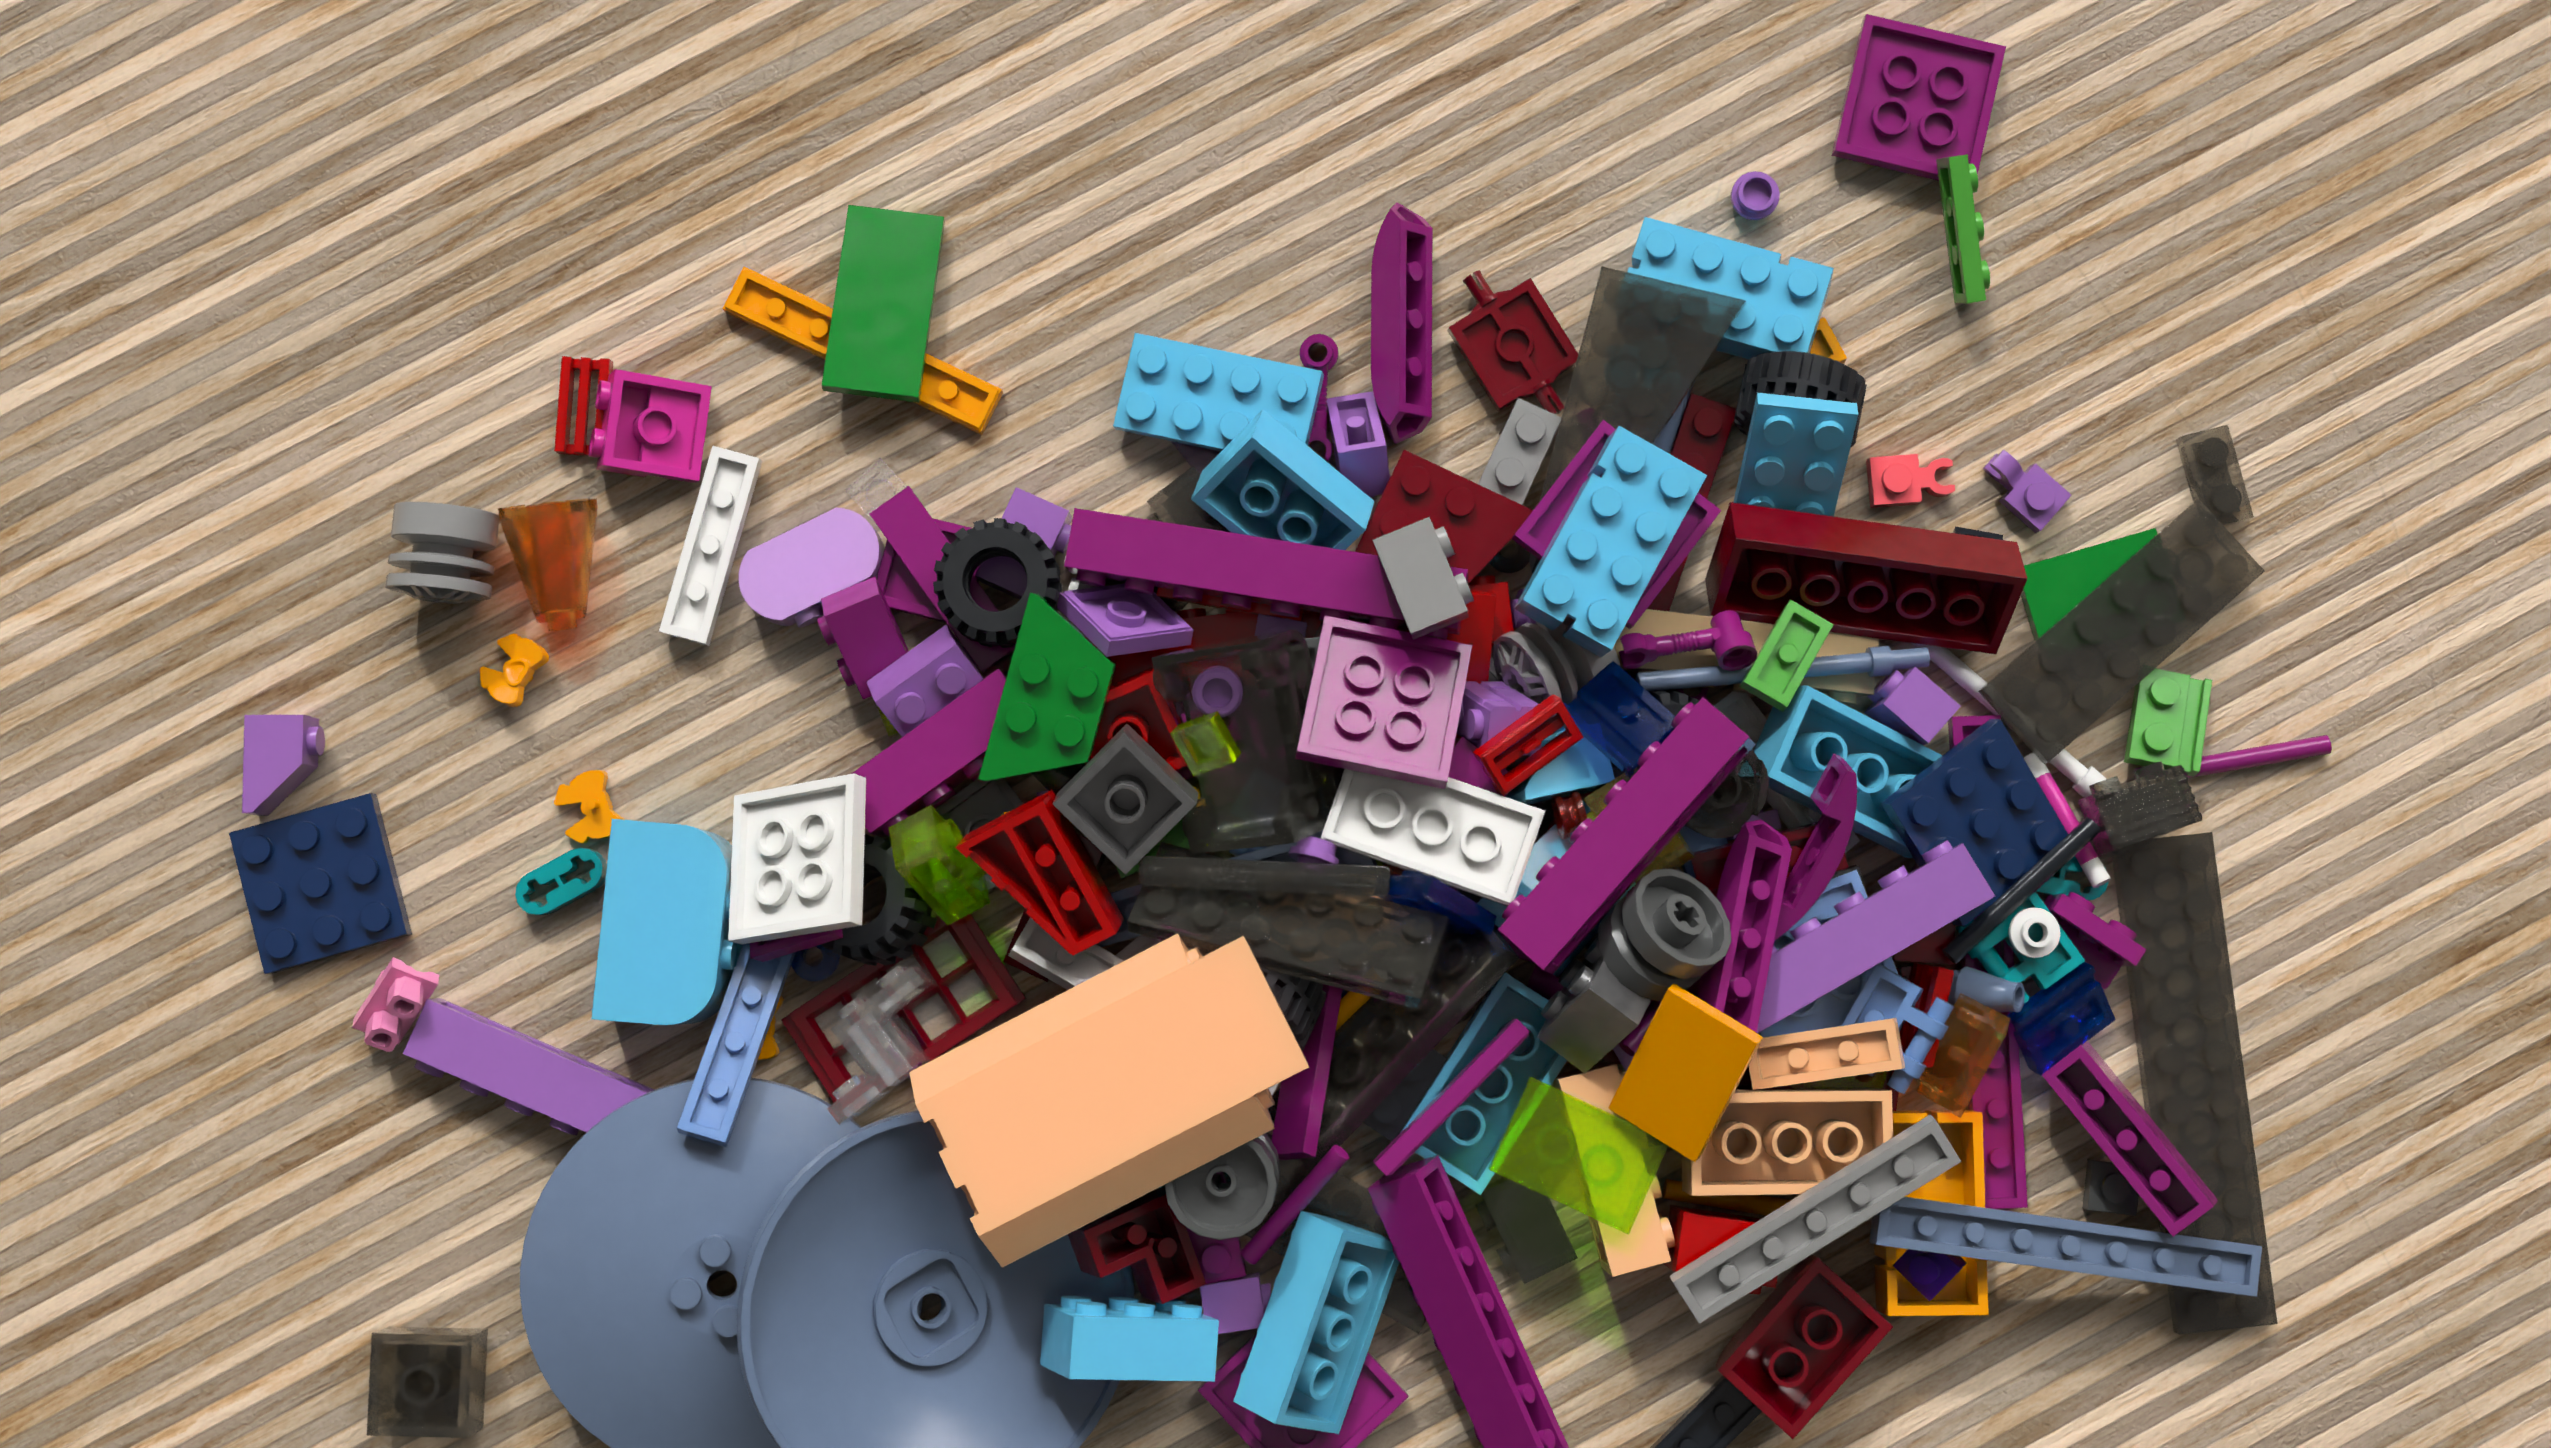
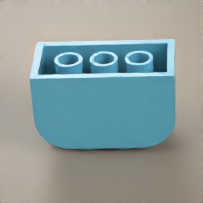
(664, 925)

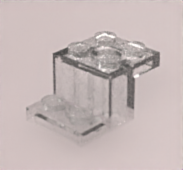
(879, 1042)

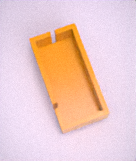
(1959, 1185)

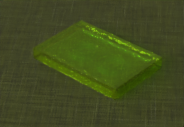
(1578, 1155)

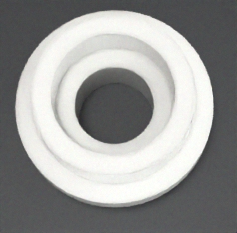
(2019, 932)

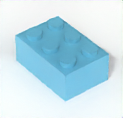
(1281, 490)
(1129, 1340)

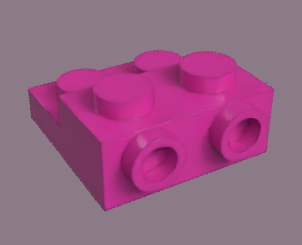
(651, 426)

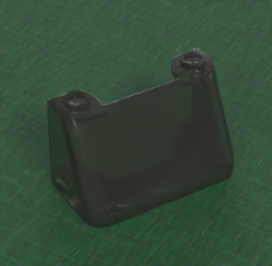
(1266, 791)

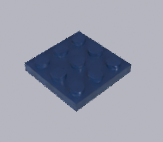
(1980, 798)
(320, 883)

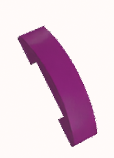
(1823, 852)

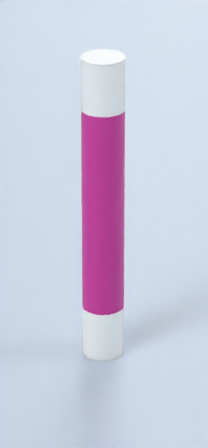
(2086, 856)

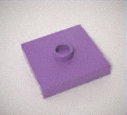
(1124, 620)

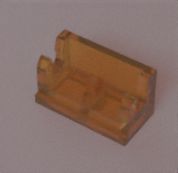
(1963, 1054)

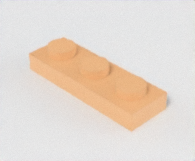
(1827, 1054)

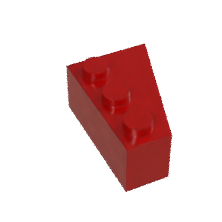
(1048, 871)

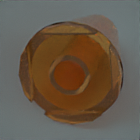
(553, 556)

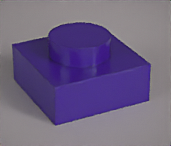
(1928, 1270)

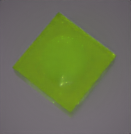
(1205, 743)

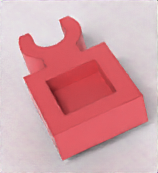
(1900, 480)

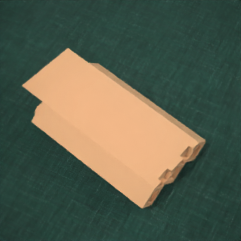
(1108, 1091)

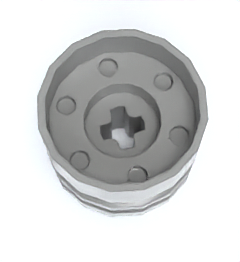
(442, 551)
(1545, 662)

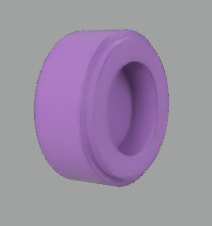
(1217, 690)

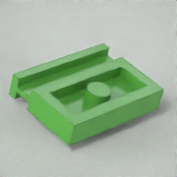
(2168, 721)

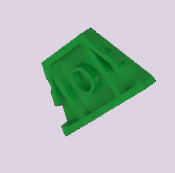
(1049, 697)

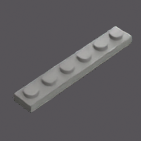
(1815, 1218)

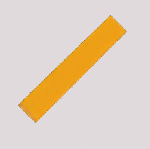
(807, 326)

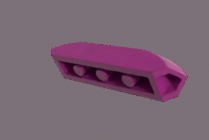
(1402, 323)
(1752, 900)

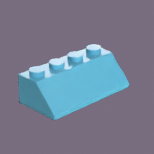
(1318, 1324)

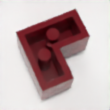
(1146, 1239)

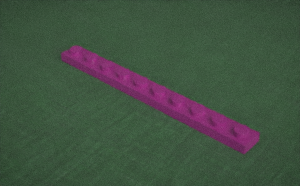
(2000, 1088)

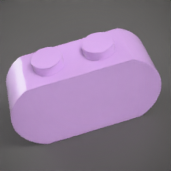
(798, 568)

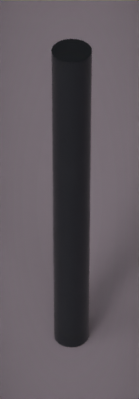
(2021, 890)

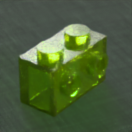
(933, 866)

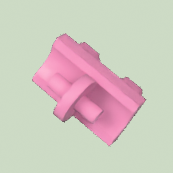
(394, 1004)

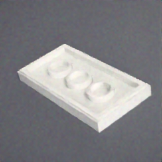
(1450, 833)

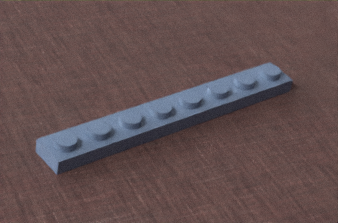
(2068, 1245)

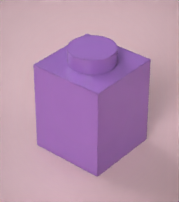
(1236, 1302)

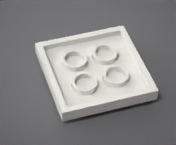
(797, 859)

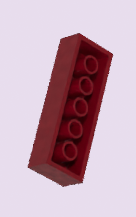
(1867, 577)

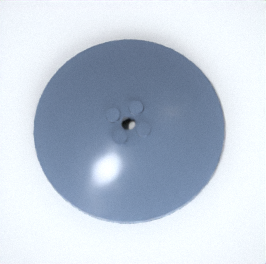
(626, 1259)
(836, 1325)

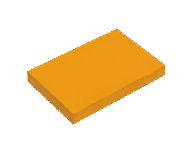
(1685, 1072)

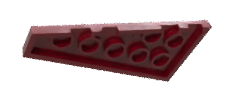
(1472, 515)

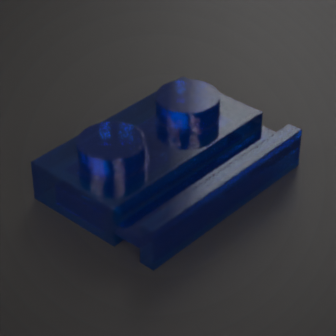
(1619, 717)
(1434, 896)
(2061, 1018)

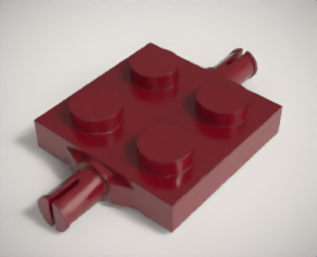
(1513, 344)

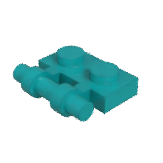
(2043, 970)

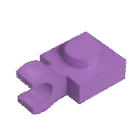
(2031, 494)

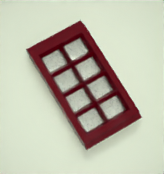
(967, 995)

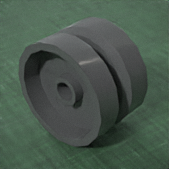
(1664, 934)
(1229, 1208)

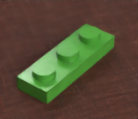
(1963, 229)

